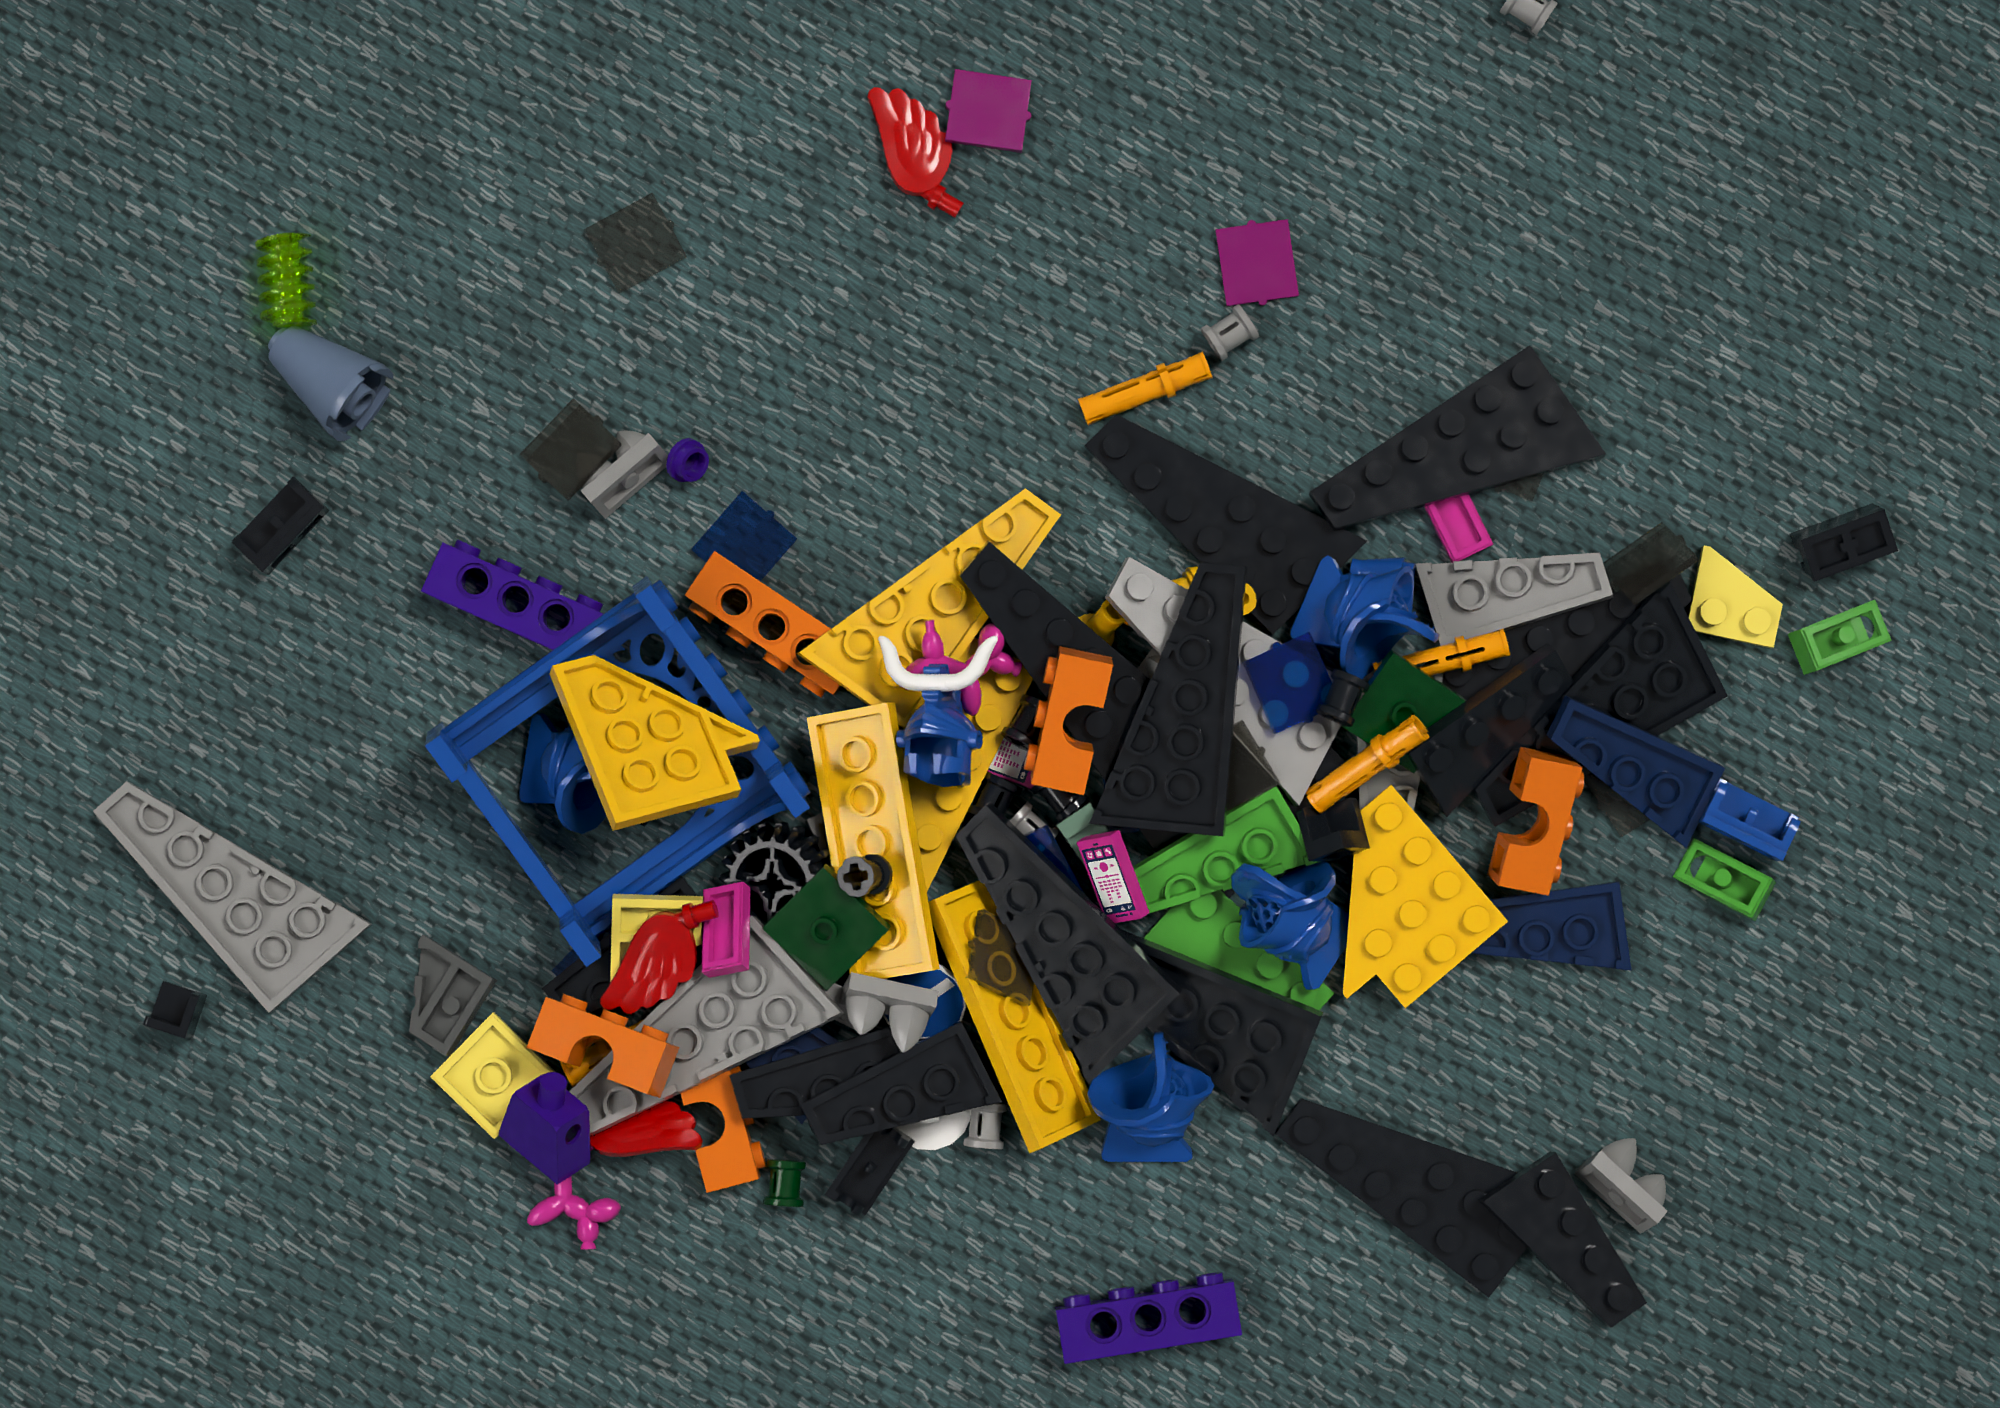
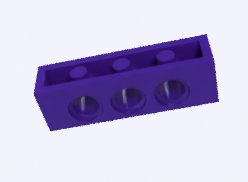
(447, 584)
(1217, 1322)

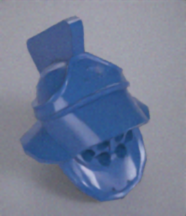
(1359, 614)
(558, 776)
(1293, 917)
(1148, 1106)

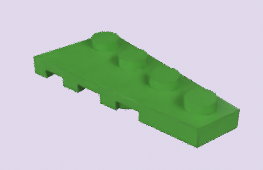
(1256, 833)
(1210, 933)

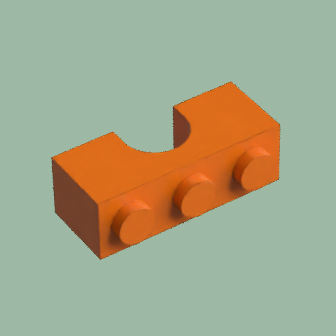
(1075, 681)
(1532, 858)
(639, 1058)
(734, 1156)

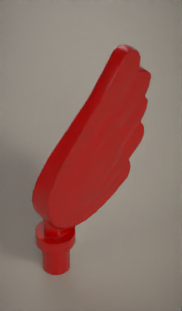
(914, 148)
(658, 959)
(651, 1131)

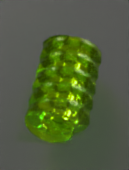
(285, 280)

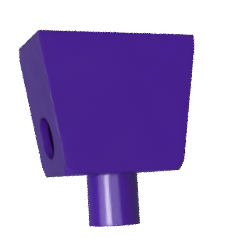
(548, 1127)

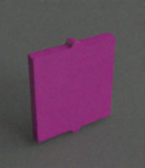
(988, 110)
(1257, 262)

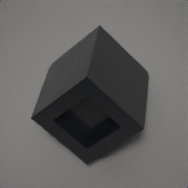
(1334, 833)
(176, 1010)

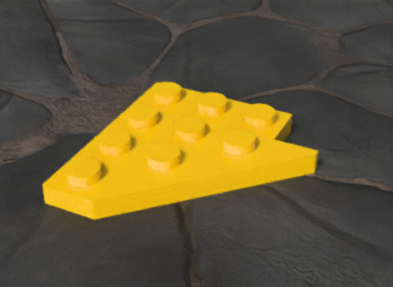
(646, 745)
(1410, 905)

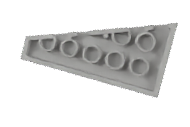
(1152, 607)
(248, 911)

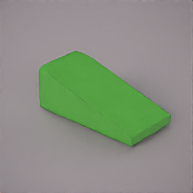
(1838, 637)
(1726, 880)

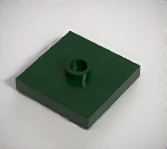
(1395, 694)
(825, 927)

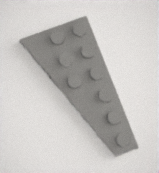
(717, 1027)

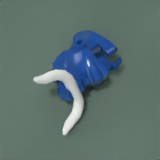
(938, 733)

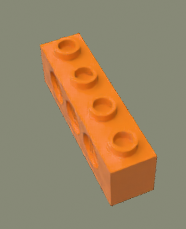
(723, 576)

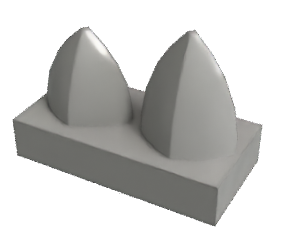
(636, 464)
(906, 1005)
(1609, 1177)

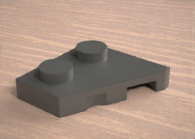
(446, 996)

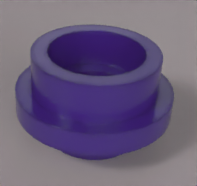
(687, 461)

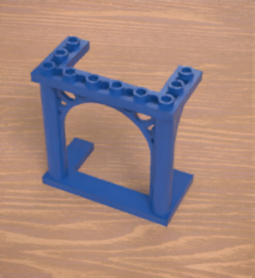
(763, 793)

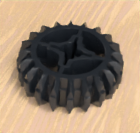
(784, 848)

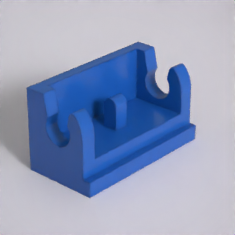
(1750, 821)

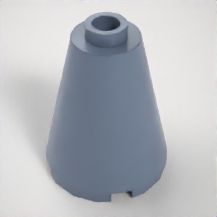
(330, 380)

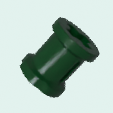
(784, 1183)

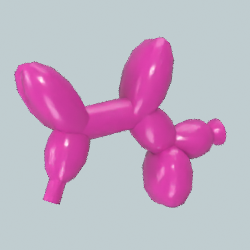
(933, 653)
(575, 1208)

